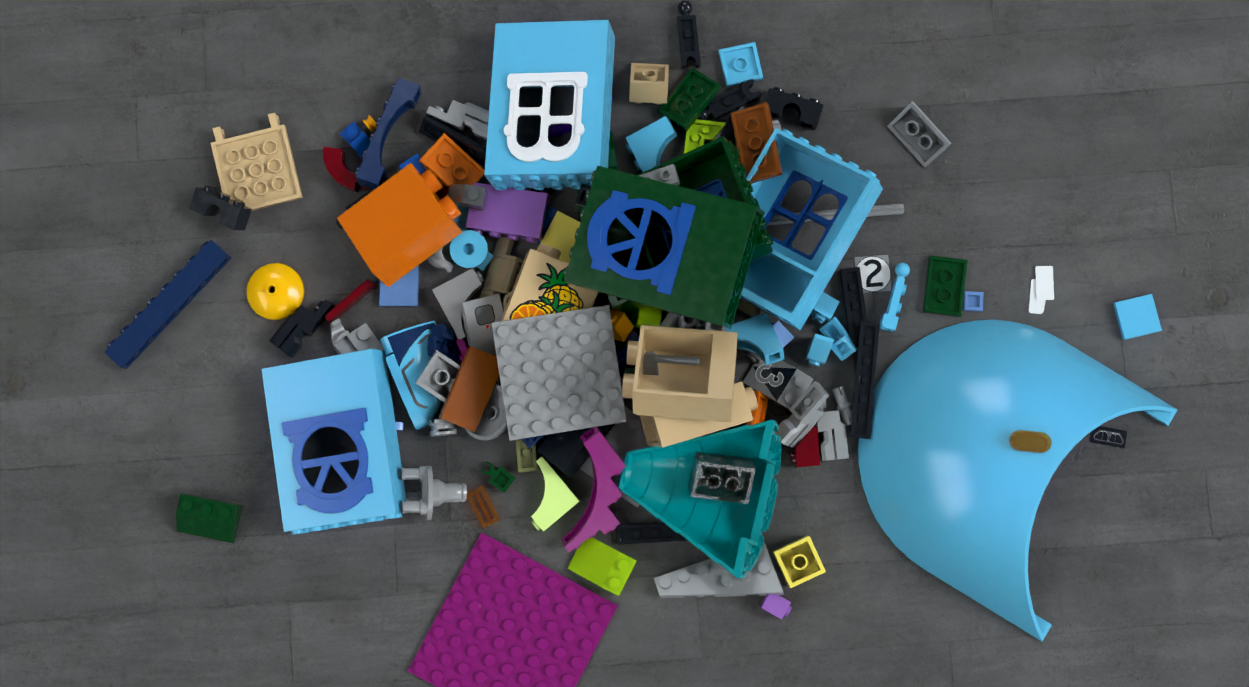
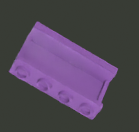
(510, 214)

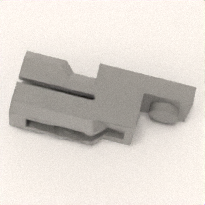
(463, 116)
(804, 415)
(834, 436)

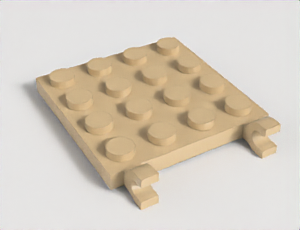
(257, 166)

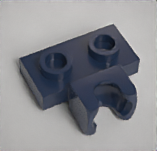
(441, 340)

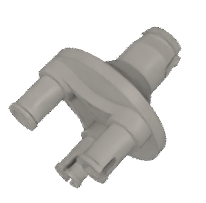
(431, 493)

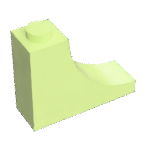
(556, 501)

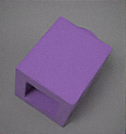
(776, 605)

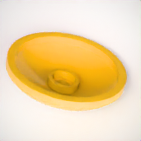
(287, 294)

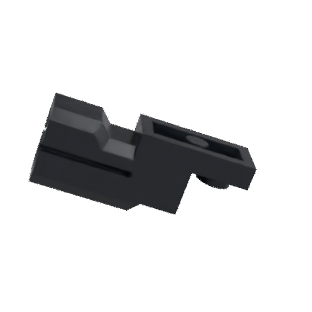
(296, 325)

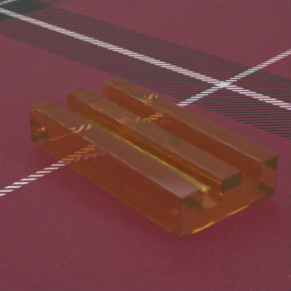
(487, 498)

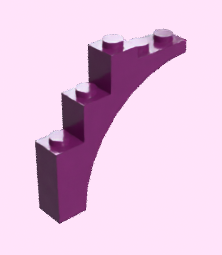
(604, 491)

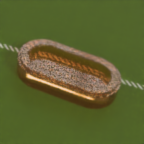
(1030, 441)

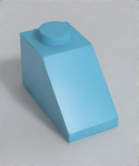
(818, 350)

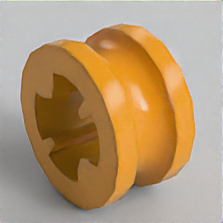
(370, 123)

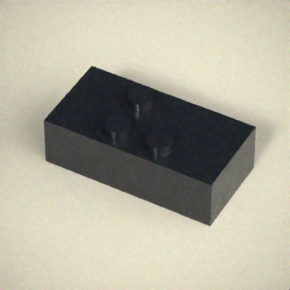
(567, 449)

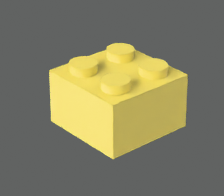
(798, 561)

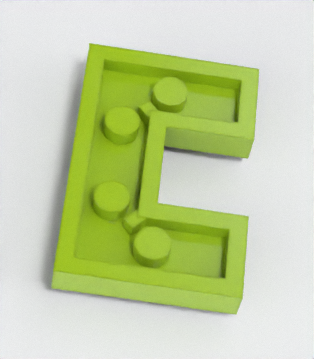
(701, 131)

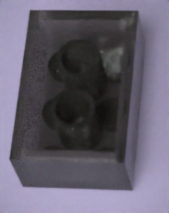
(721, 477)

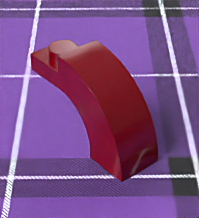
(335, 165)

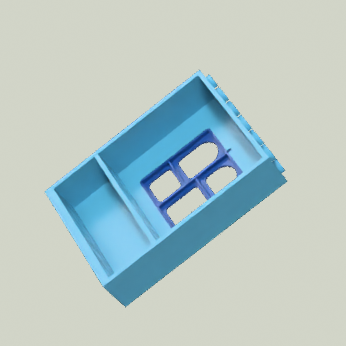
(788, 280)

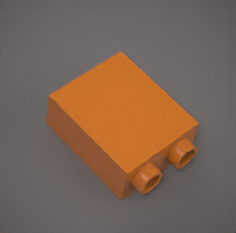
(401, 223)

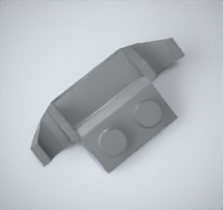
(357, 340)

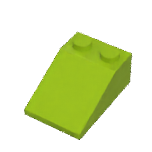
(602, 565)

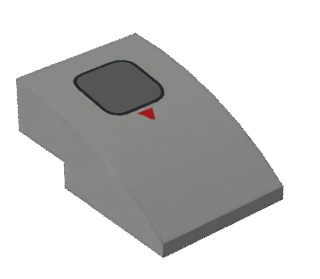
(477, 318)

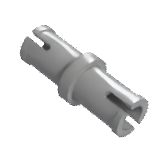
(842, 404)

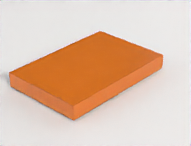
(451, 163)

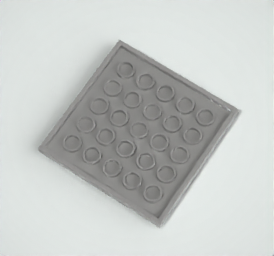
(558, 372)

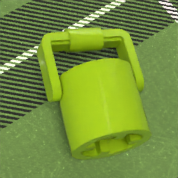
(646, 316)

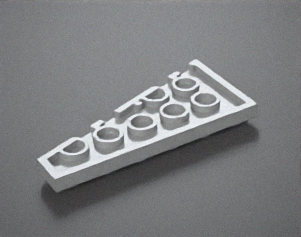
(712, 579)

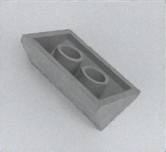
(919, 134)

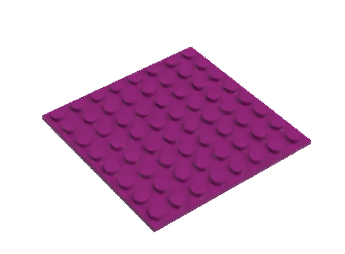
(511, 625)

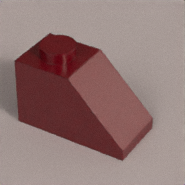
(807, 450)

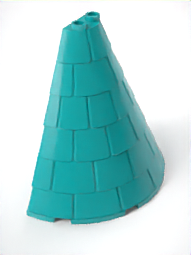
(720, 529)

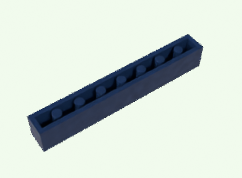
(168, 304)

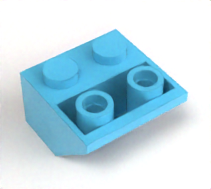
(824, 308)

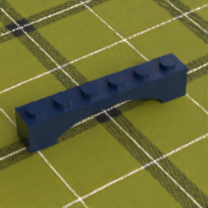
(403, 97)

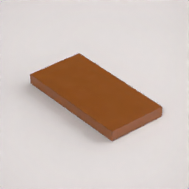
(752, 131)
(471, 389)

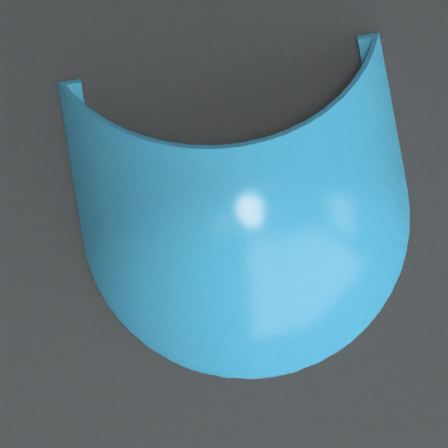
(943, 456)

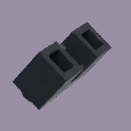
(808, 110)
(233, 212)

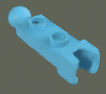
(889, 319)

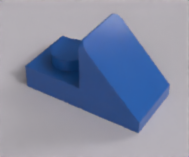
(356, 138)

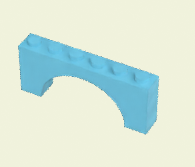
(650, 143)
(759, 338)

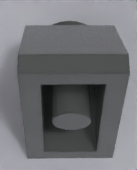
(468, 195)

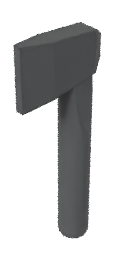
(650, 361)

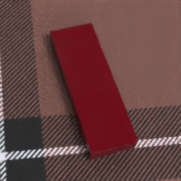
(350, 301)

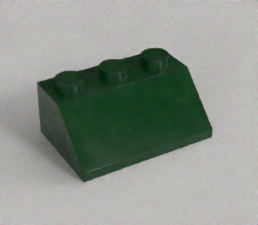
(208, 517)

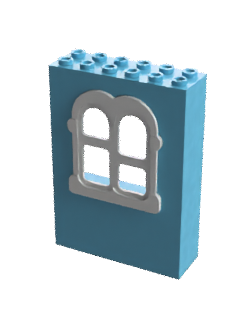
(548, 57)

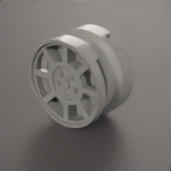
(440, 424)

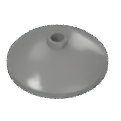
(490, 425)

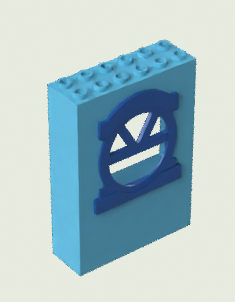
(342, 393)

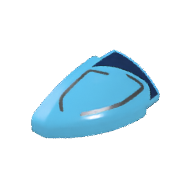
(406, 360)

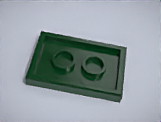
(689, 99)
(945, 286)

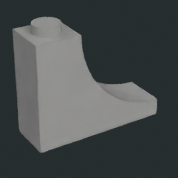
(455, 292)

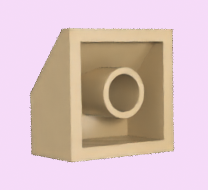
(649, 83)

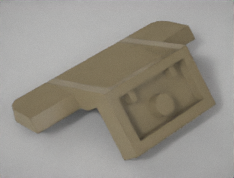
(502, 269)

